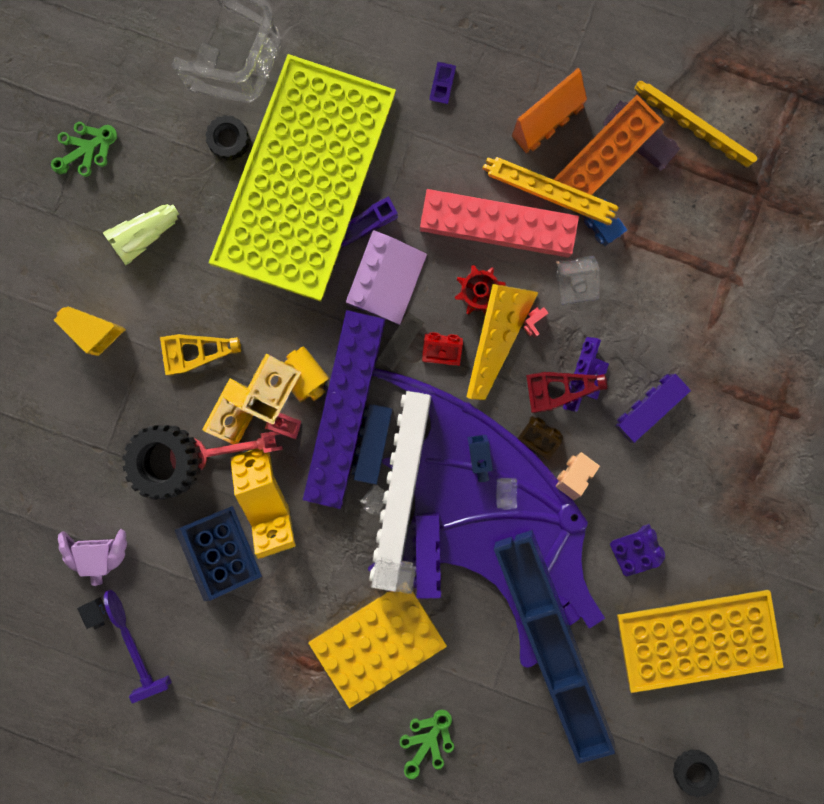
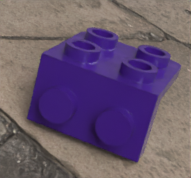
(638, 551)

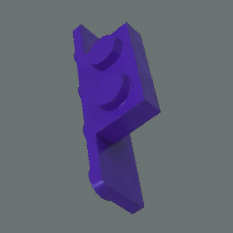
(587, 365)

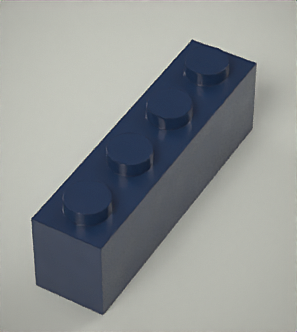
(373, 444)

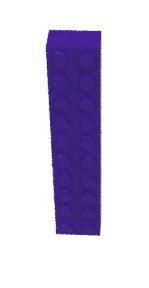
(344, 409)

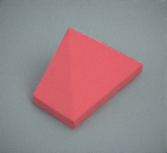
(285, 425)

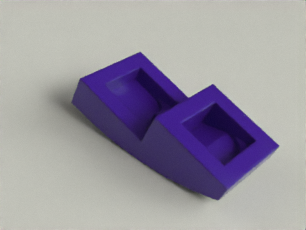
(442, 82)

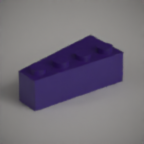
(427, 555)

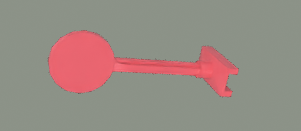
(266, 442)

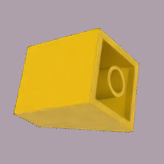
(88, 331)

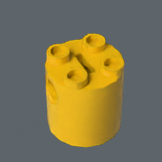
(312, 376)

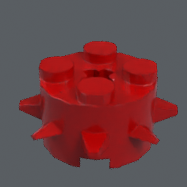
(475, 280)

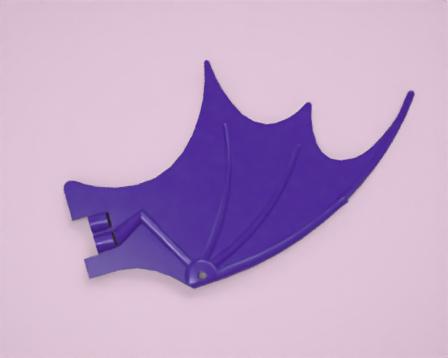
(469, 509)

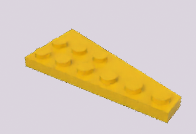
(502, 323)

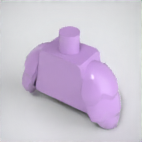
(93, 556)

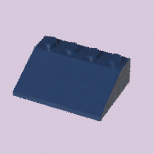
(218, 553)

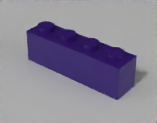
(652, 408)

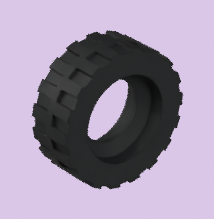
(217, 127)
(711, 773)

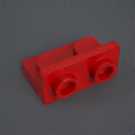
(442, 349)

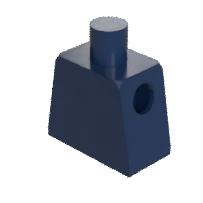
(479, 450)

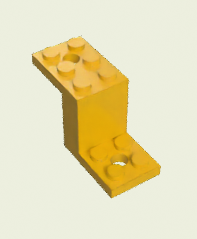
(258, 400)
(262, 502)

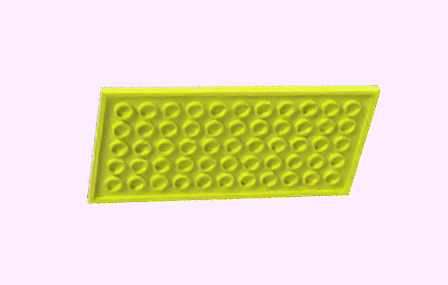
(303, 178)

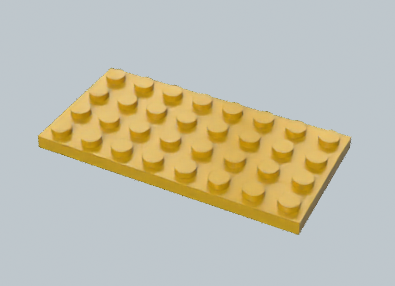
(700, 641)

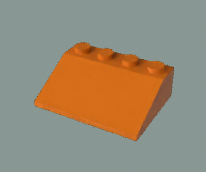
(550, 112)

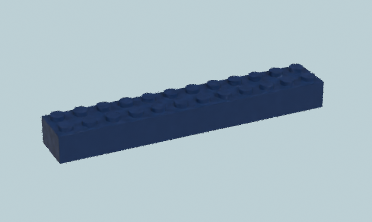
(555, 647)

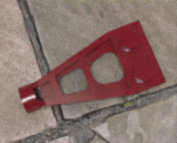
(539, 391)

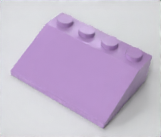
(386, 278)

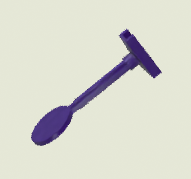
(117, 616)

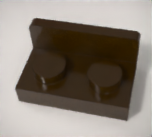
(541, 437)

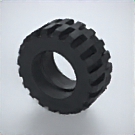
(138, 464)

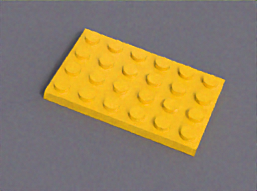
(377, 645)

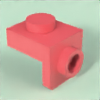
(535, 316)

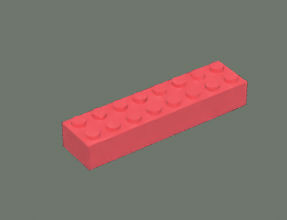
(499, 223)

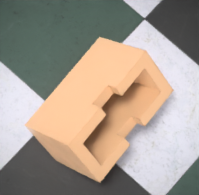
(574, 479)

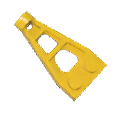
(173, 351)

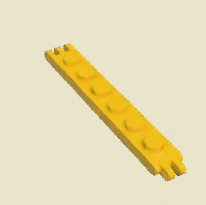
(699, 127)
(551, 190)

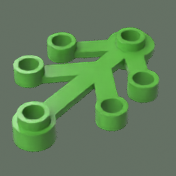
(86, 147)
(428, 740)

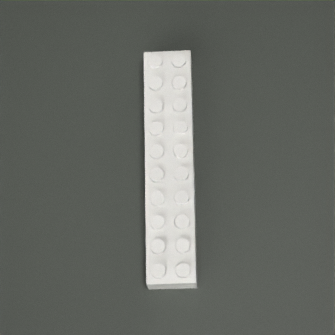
(402, 479)

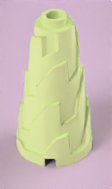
(133, 237)

